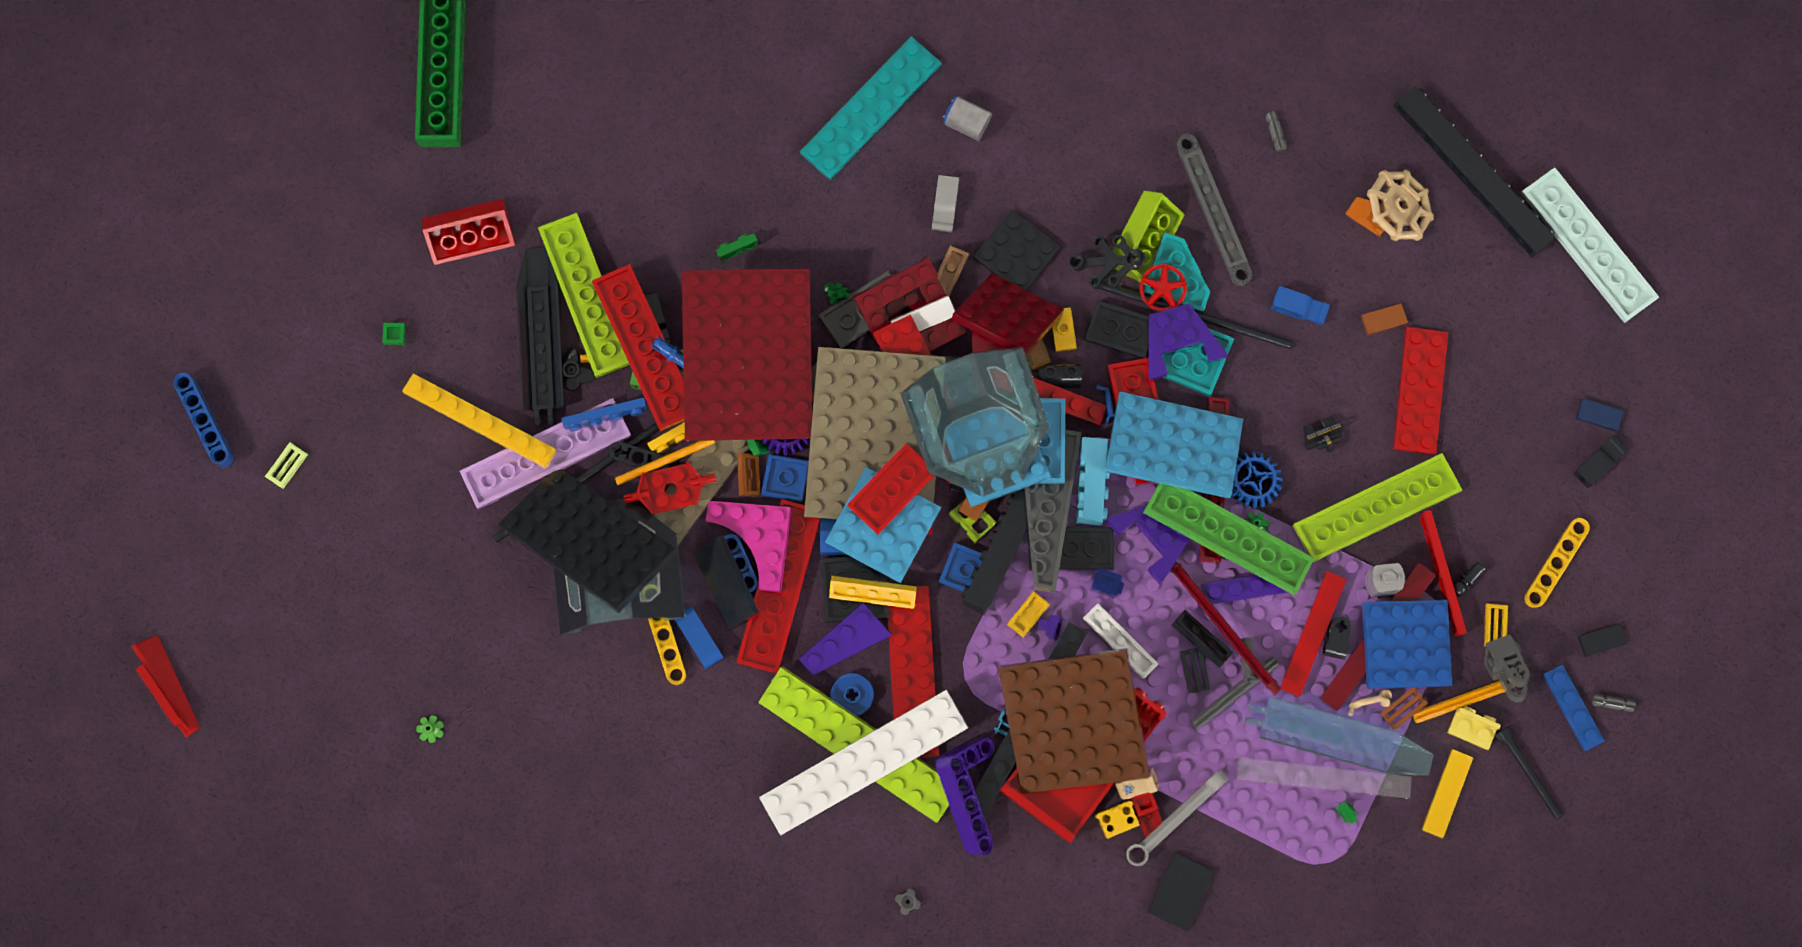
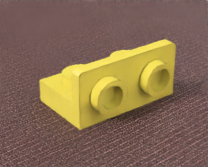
(1473, 728)

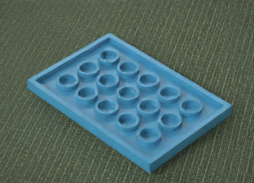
(1174, 445)

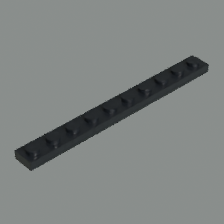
(1005, 758)

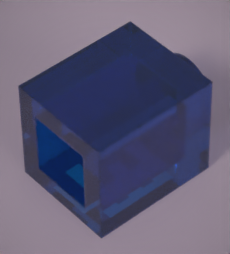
(1107, 583)

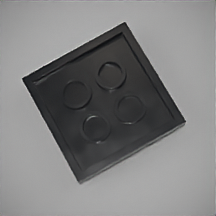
(1016, 251)
(837, 609)

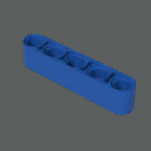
(196, 413)

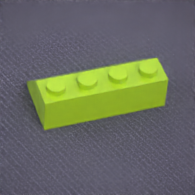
(1146, 228)

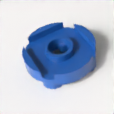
(858, 684)

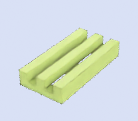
(294, 468)

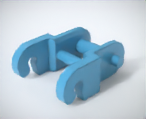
(1001, 722)

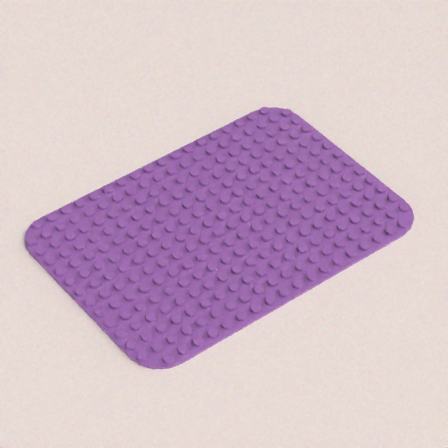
(1183, 758)

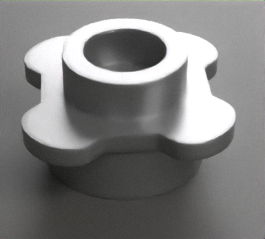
(909, 895)

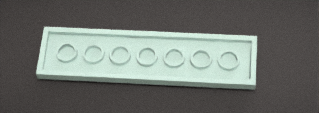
(1589, 245)

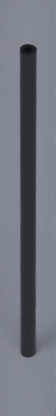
(1204, 317)
(601, 465)

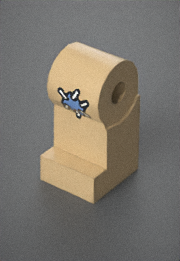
(1131, 788)

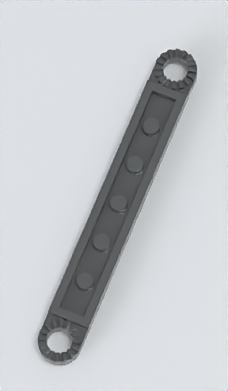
(1214, 209)

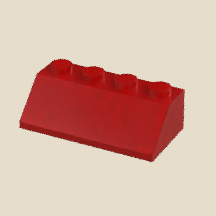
(468, 231)

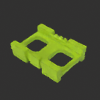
(967, 523)

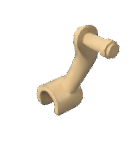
(1383, 697)

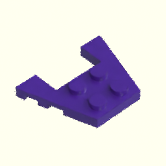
(1176, 330)
(1164, 539)

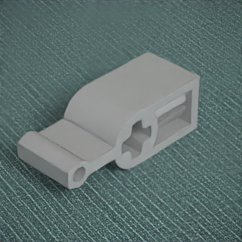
(945, 203)

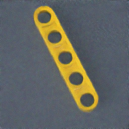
(1565, 556)
(662, 646)

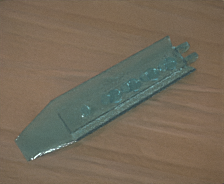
(1340, 738)

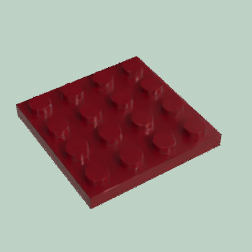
(1007, 314)

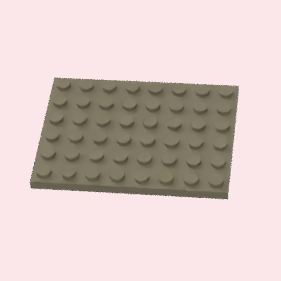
(858, 422)

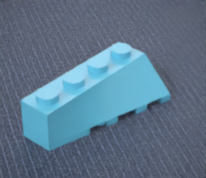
(1092, 482)

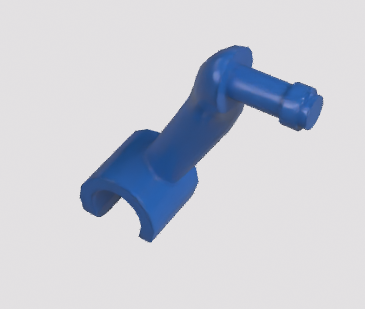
(1108, 399)

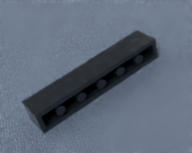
(998, 556)

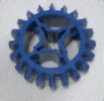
(1256, 488)

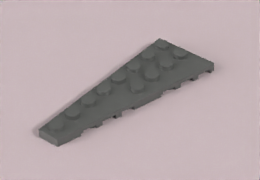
(1047, 519)

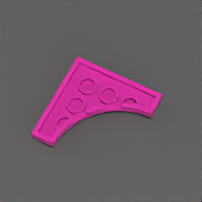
(763, 530)

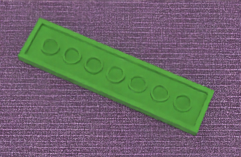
(1230, 536)

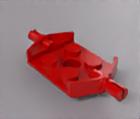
(653, 484)

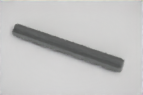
(1229, 697)

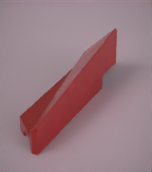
(164, 684)

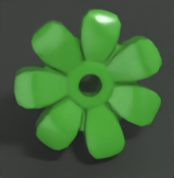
(434, 729)

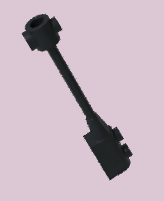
(1059, 375)

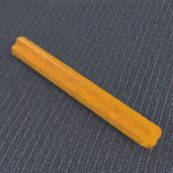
(1458, 702)

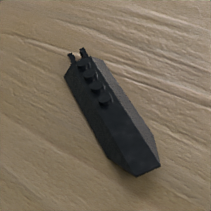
(539, 336)

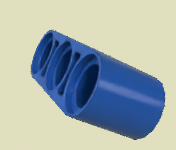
(739, 553)
(699, 638)

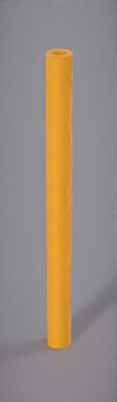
(663, 461)

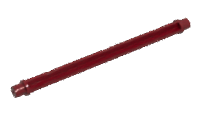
(1225, 628)

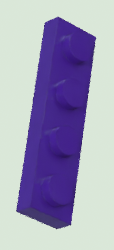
(1239, 589)

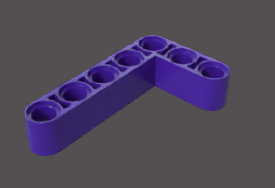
(960, 793)

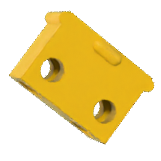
(1117, 817)

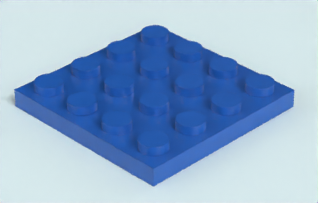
(1407, 644)

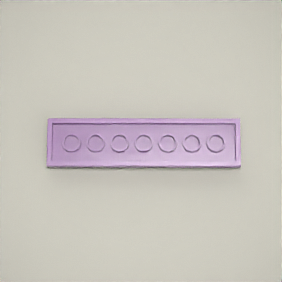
(509, 472)

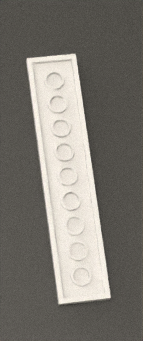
(863, 762)

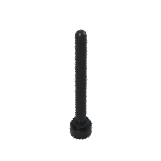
(1506, 737)

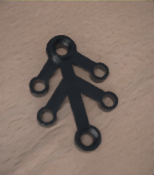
(1109, 262)

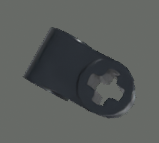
(1337, 642)

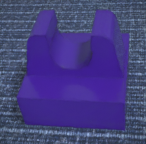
(1051, 627)

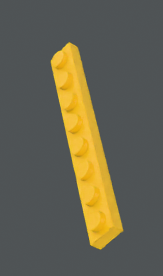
(479, 421)

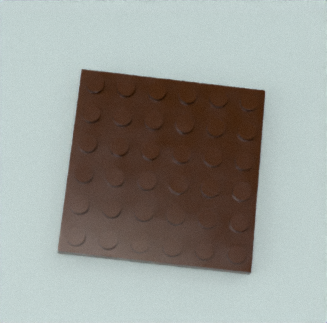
(1074, 721)

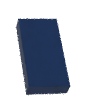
(1599, 415)

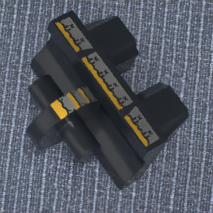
(1323, 437)

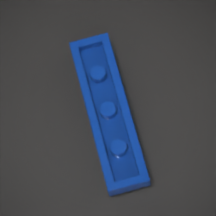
(612, 413)
(1573, 707)

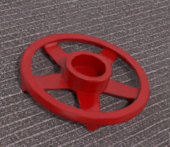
(1163, 287)

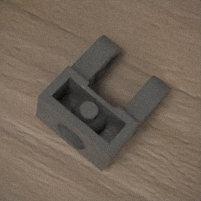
(1506, 664)

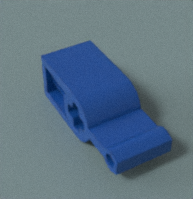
(1299, 305)

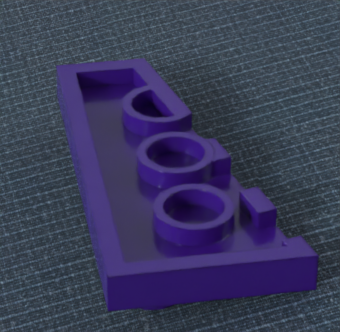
(847, 638)

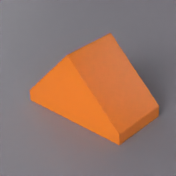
(1362, 213)

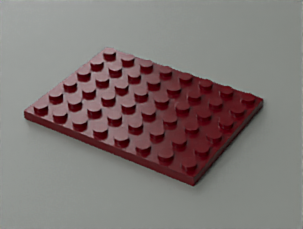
(747, 354)

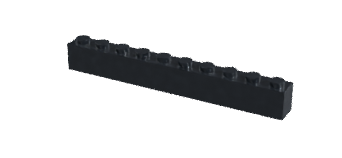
(1474, 171)

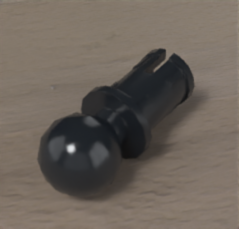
(1468, 579)

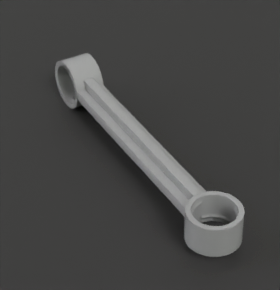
(1179, 815)

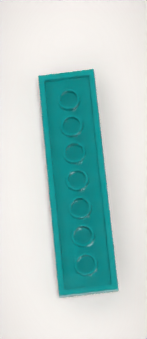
(870, 108)

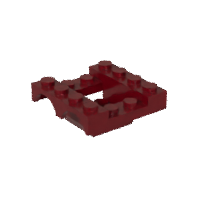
(900, 289)

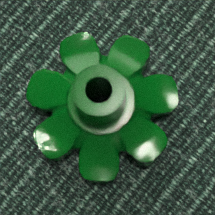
(836, 292)
(1258, 519)

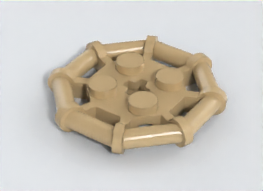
(1410, 193)

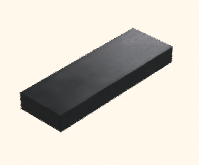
(1202, 638)

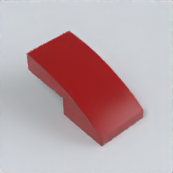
(1146, 812)

